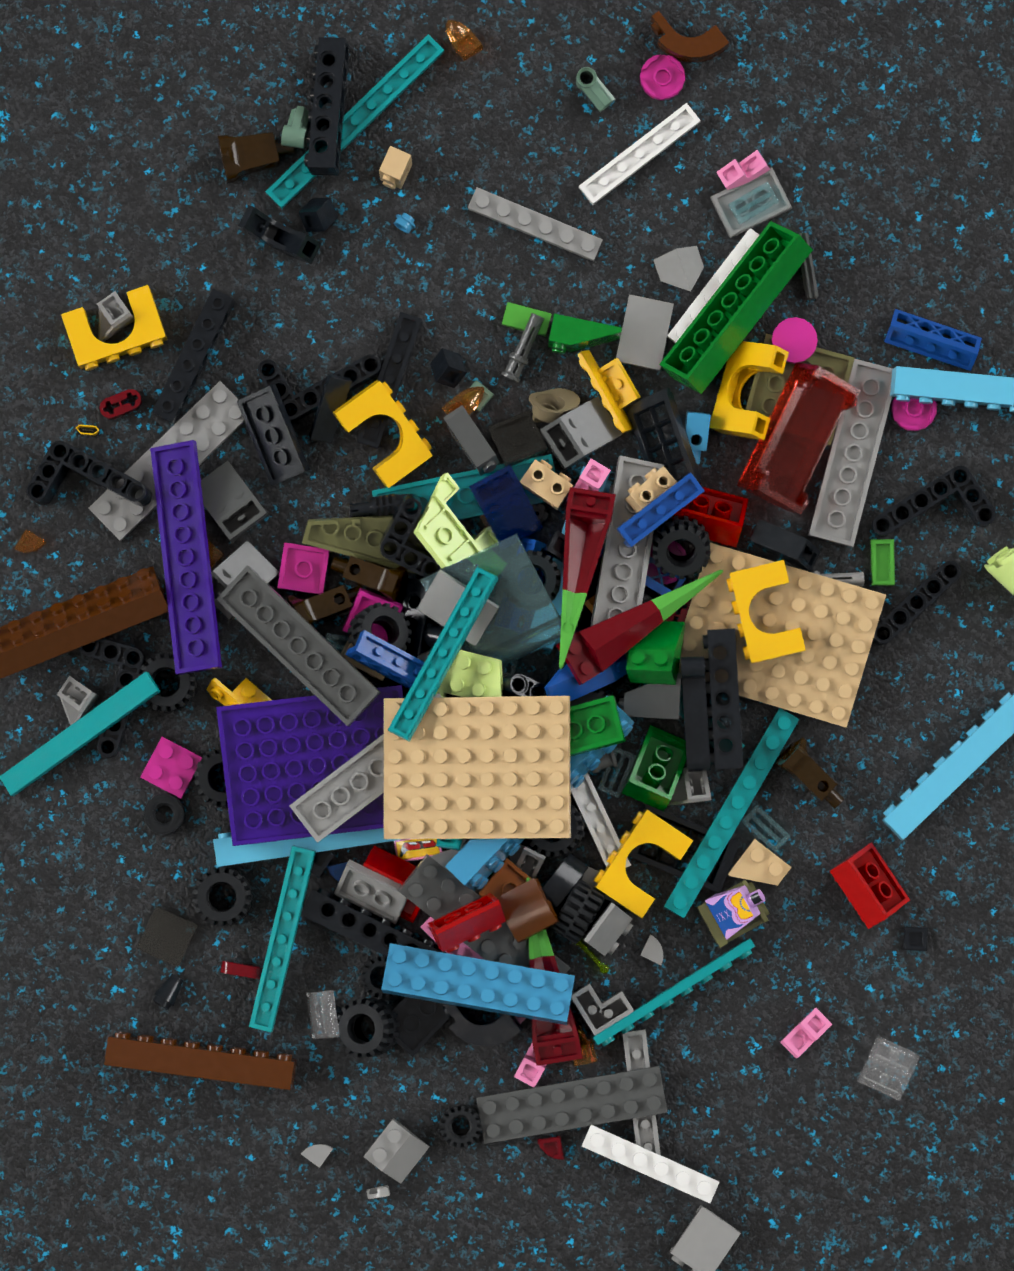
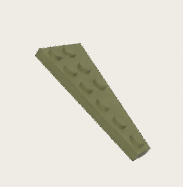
(359, 538)

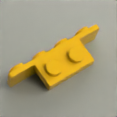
(613, 386)
(244, 693)

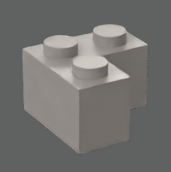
(601, 1014)

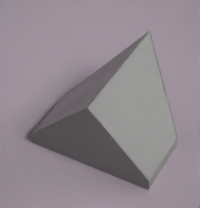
(680, 267)
(112, 316)
(76, 699)
(691, 788)
(528, 860)

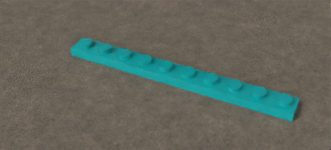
(362, 114)
(731, 813)

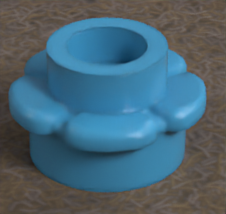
(404, 222)

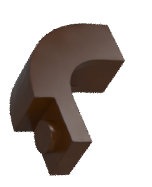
(688, 48)

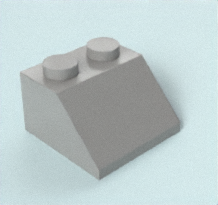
(396, 1151)

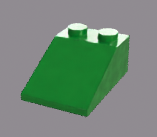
(574, 334)
(657, 655)
(656, 769)

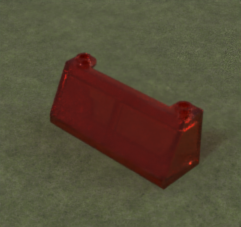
(797, 436)

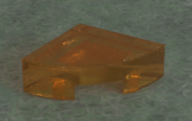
(29, 542)

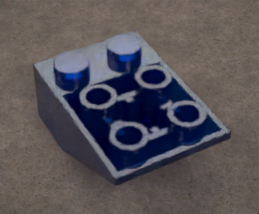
(505, 505)

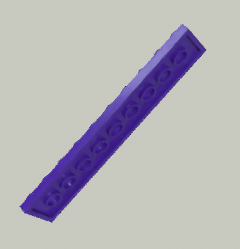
(186, 557)

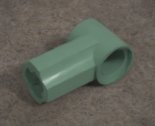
(596, 90)
(296, 130)

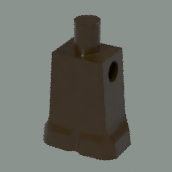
(250, 154)
(373, 577)
(325, 604)
(808, 773)

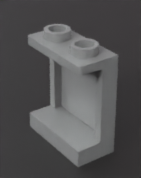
(704, 1241)

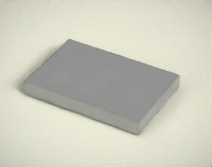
(726, 196)
(644, 332)
(442, 599)
(371, 891)

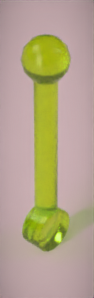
(603, 968)

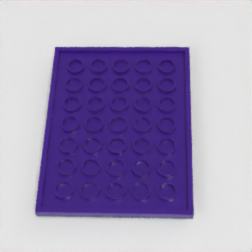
(281, 752)

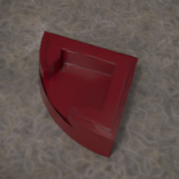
(552, 1146)

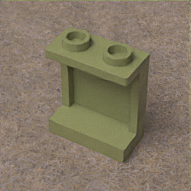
(715, 929)

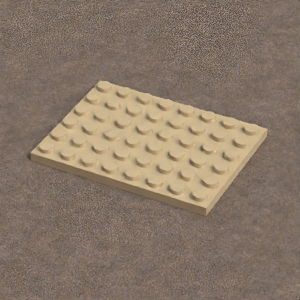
(835, 628)
(480, 770)

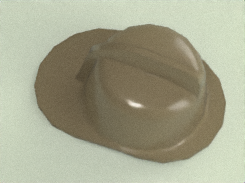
(552, 404)

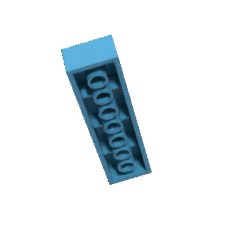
(478, 984)

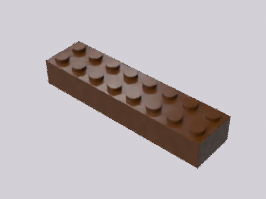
(81, 620)
(200, 1062)

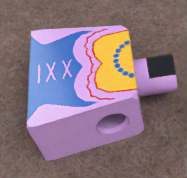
(735, 908)

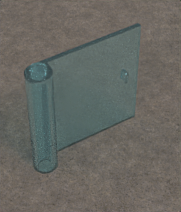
(525, 614)

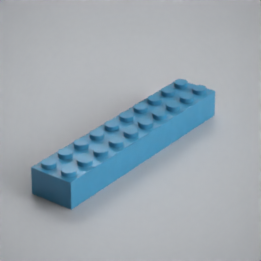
(483, 856)

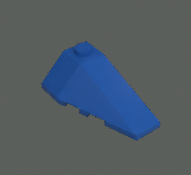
(565, 684)

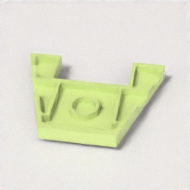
(443, 532)
(473, 676)

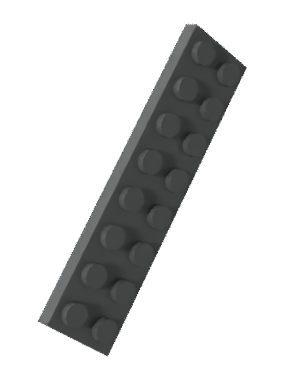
(298, 645)
(440, 892)
(572, 1104)

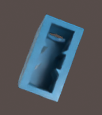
(698, 424)

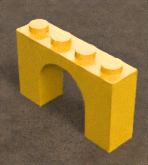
(146, 332)
(746, 361)
(411, 449)
(746, 585)
(614, 880)

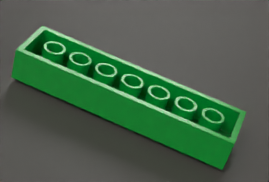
(736, 307)

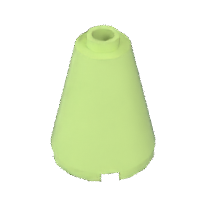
(1002, 568)

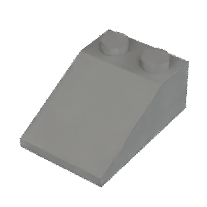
(608, 929)

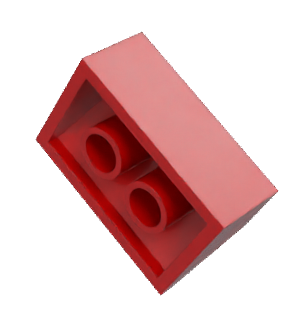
(719, 513)
(396, 870)
(870, 885)
(467, 923)

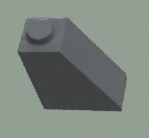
(471, 440)
(653, 701)

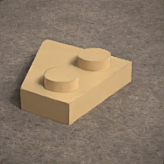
(760, 865)

